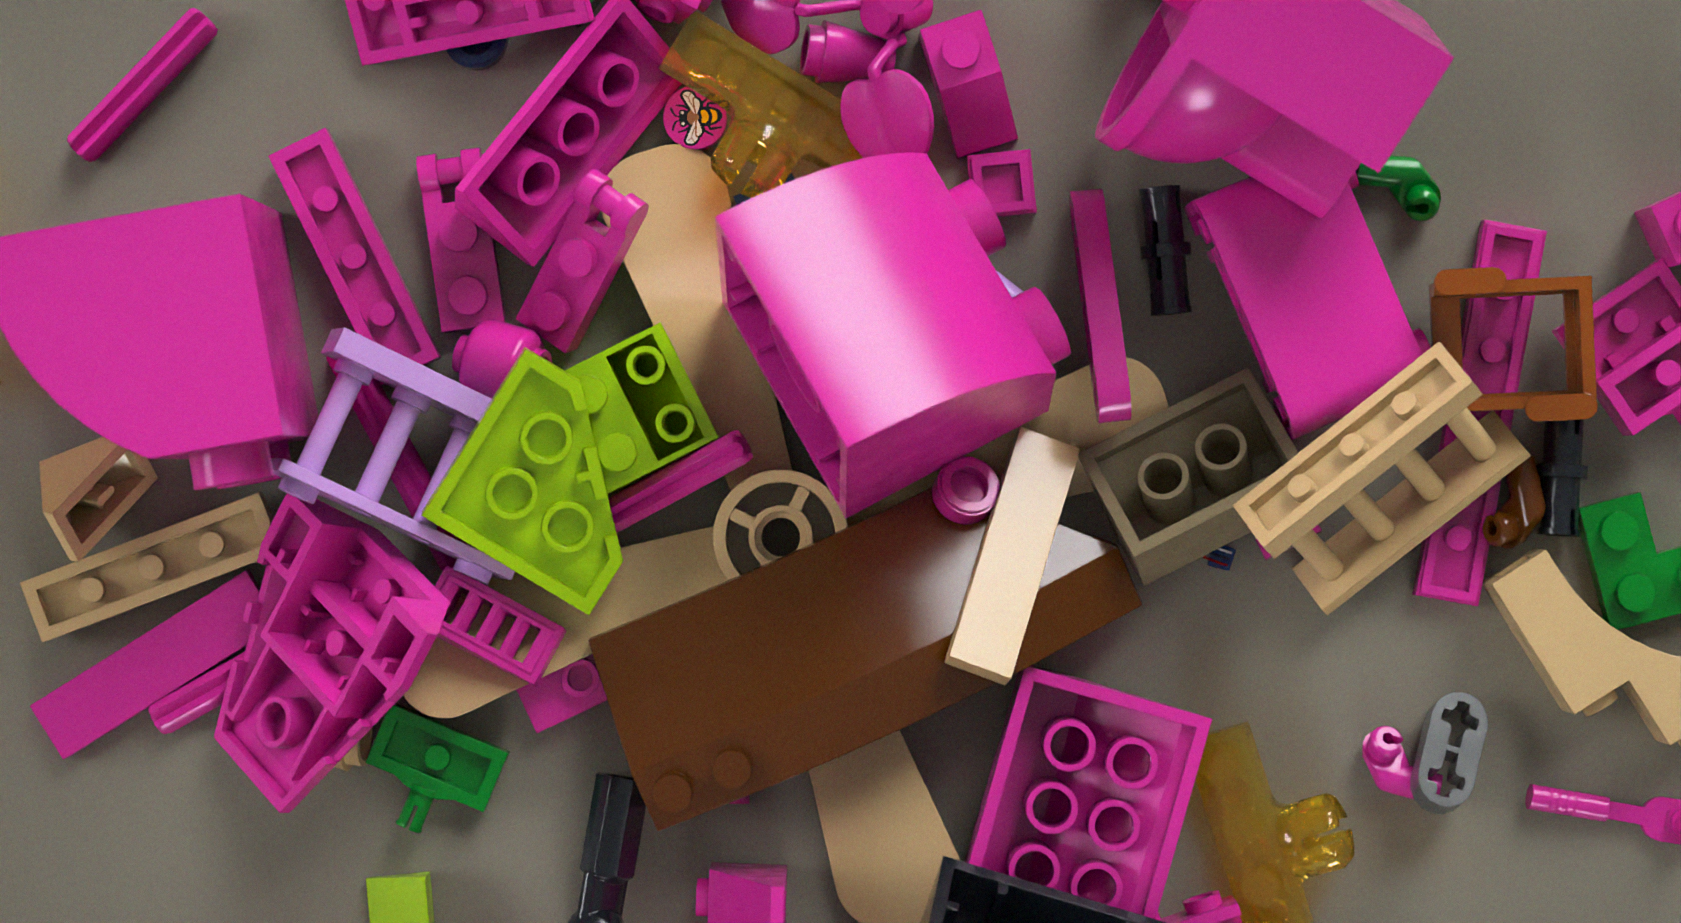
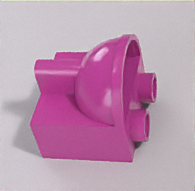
(1276, 89)

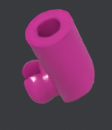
(1389, 763)

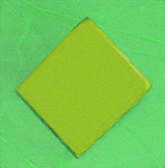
(400, 898)

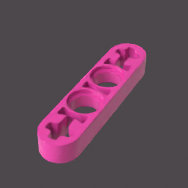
(1100, 306)

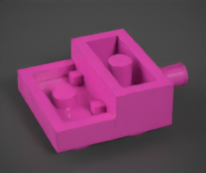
(1638, 348)

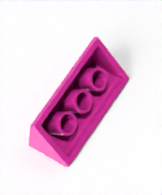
(571, 124)

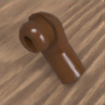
(1521, 510)

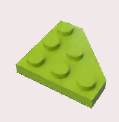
(534, 486)

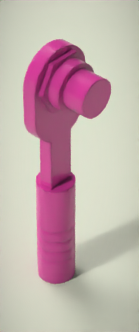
(1657, 817)

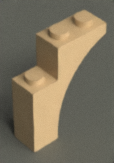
(1580, 652)

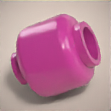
(490, 353)

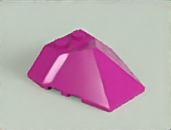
(326, 647)

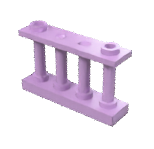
(414, 393)

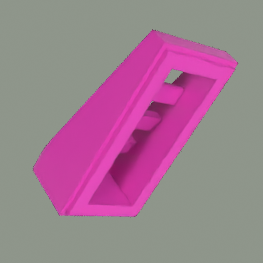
(454, 584)

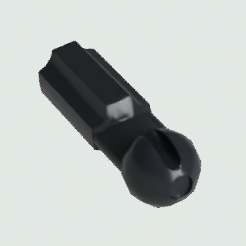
(609, 848)

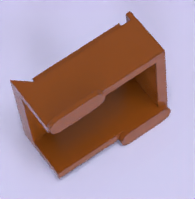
(1580, 396)

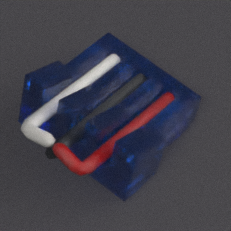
(1221, 558)

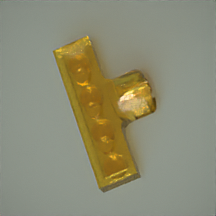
(772, 109)
(1264, 842)

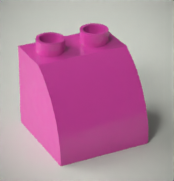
(885, 320)
(168, 333)

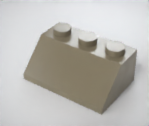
(1179, 472)

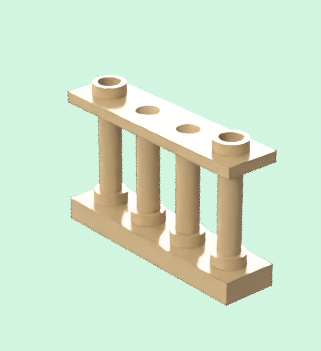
(1357, 452)

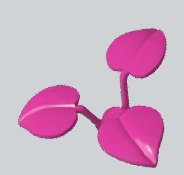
(877, 113)

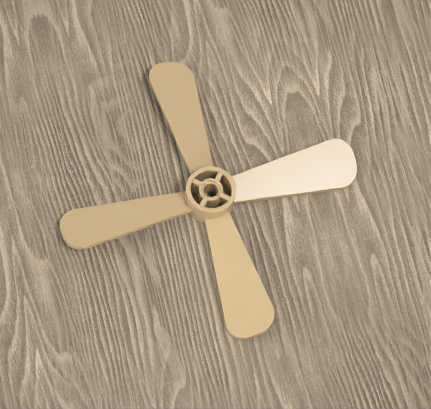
(872, 801)

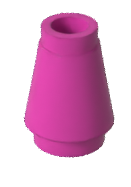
(839, 53)

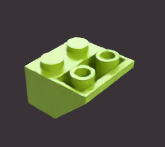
(641, 407)

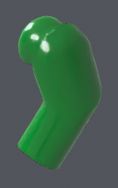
(1408, 183)

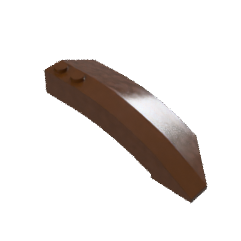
(824, 653)

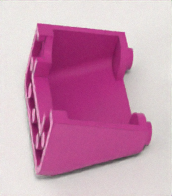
(1307, 299)

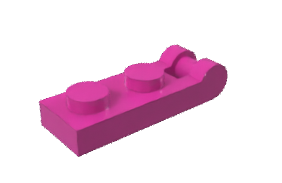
(460, 251)
(582, 262)

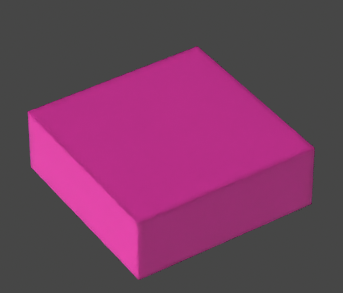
(1005, 181)

